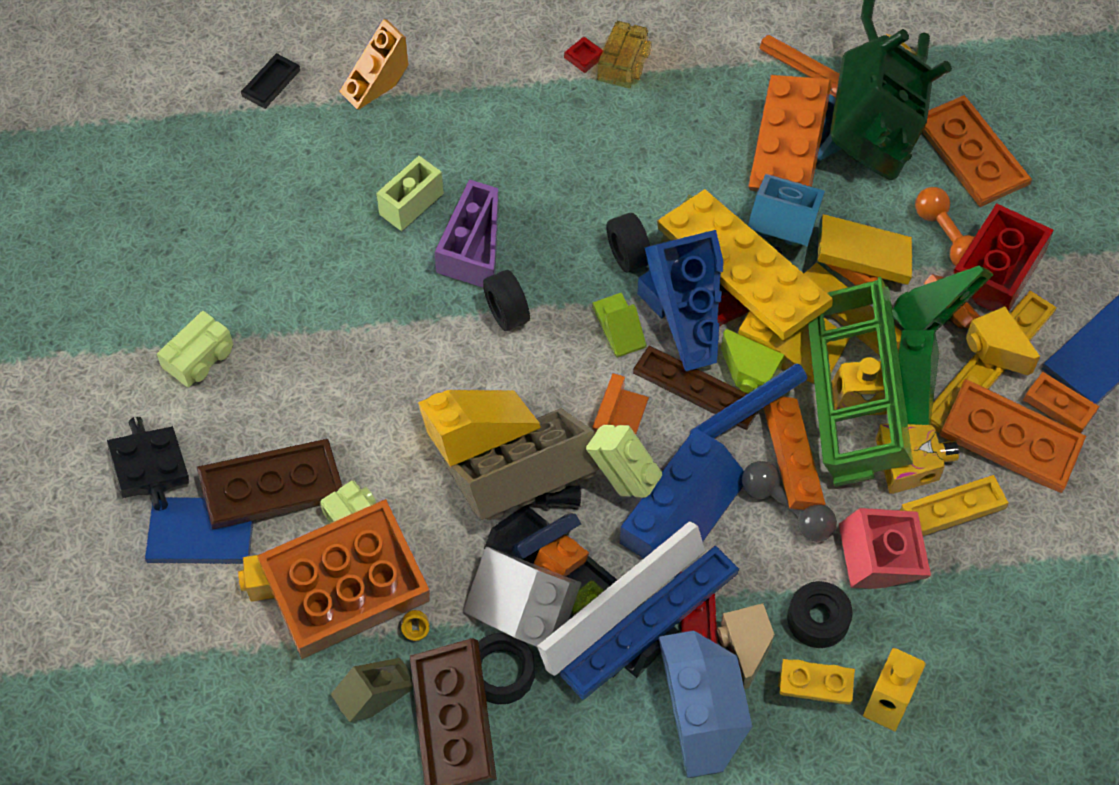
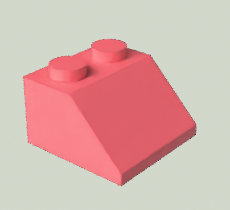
(883, 548)

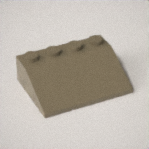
(526, 466)

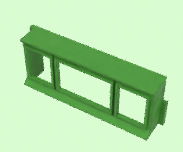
(862, 463)

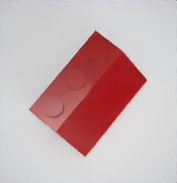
(1008, 248)

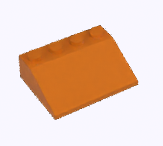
(344, 578)

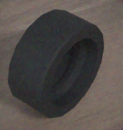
(517, 690)

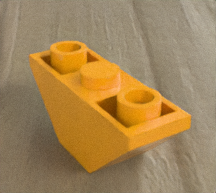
(378, 66)

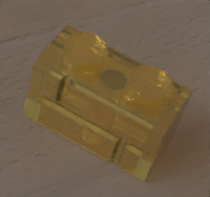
(623, 54)

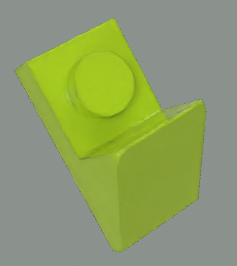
(620, 324)

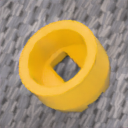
(406, 625)

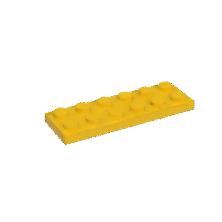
(751, 266)

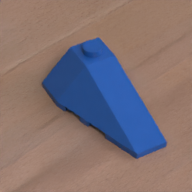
(688, 287)

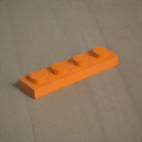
(793, 453)

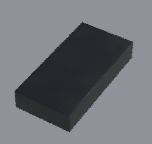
(270, 81)

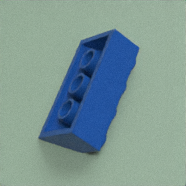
(693, 488)

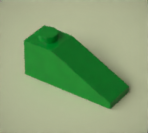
(937, 301)
(918, 369)

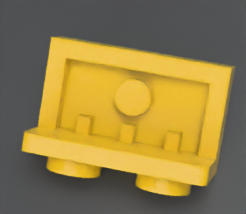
(816, 681)

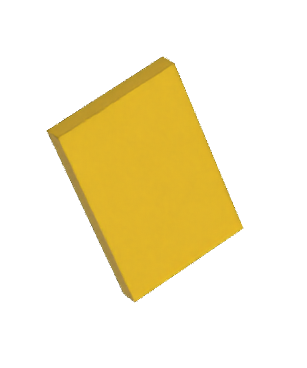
(865, 249)

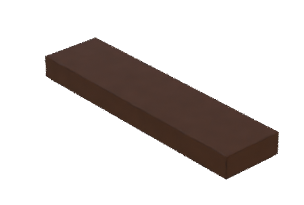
(690, 385)

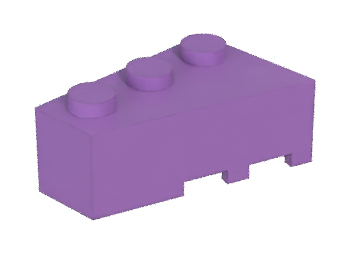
(470, 239)

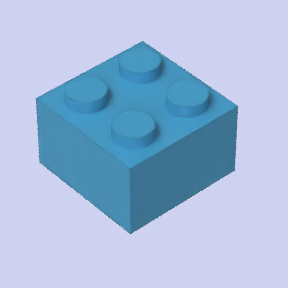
(785, 210)

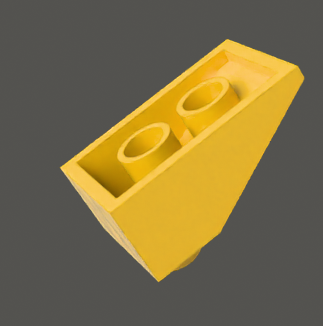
(795, 348)
(475, 421)

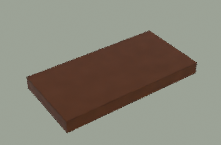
(268, 483)
(453, 715)

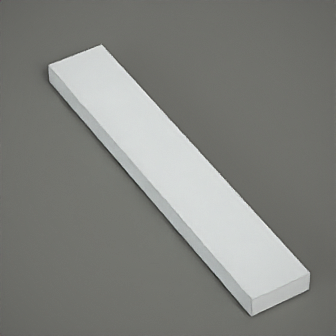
(621, 598)

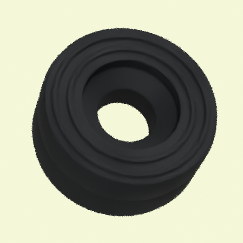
(627, 241)
(506, 300)
(821, 595)

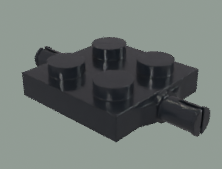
(148, 462)

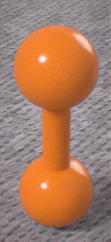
(933, 205)

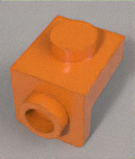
(561, 556)

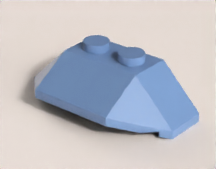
(705, 701)

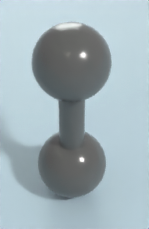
(762, 481)

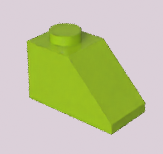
(749, 361)

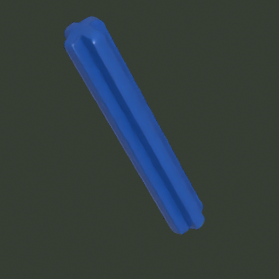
(753, 401)

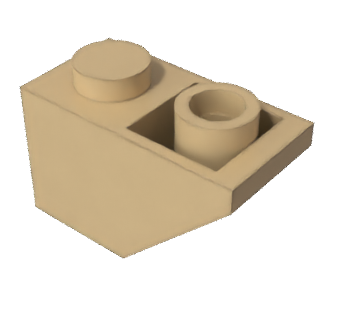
(749, 637)

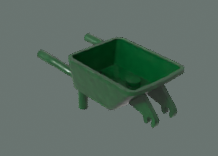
(883, 98)

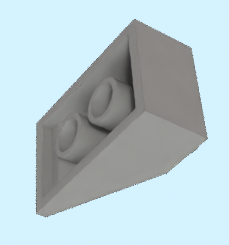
(520, 597)

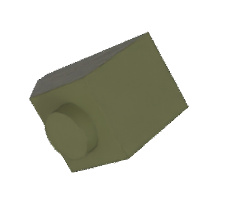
(372, 688)

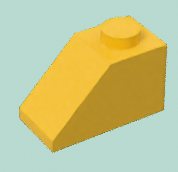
(1002, 342)

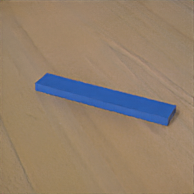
(649, 622)

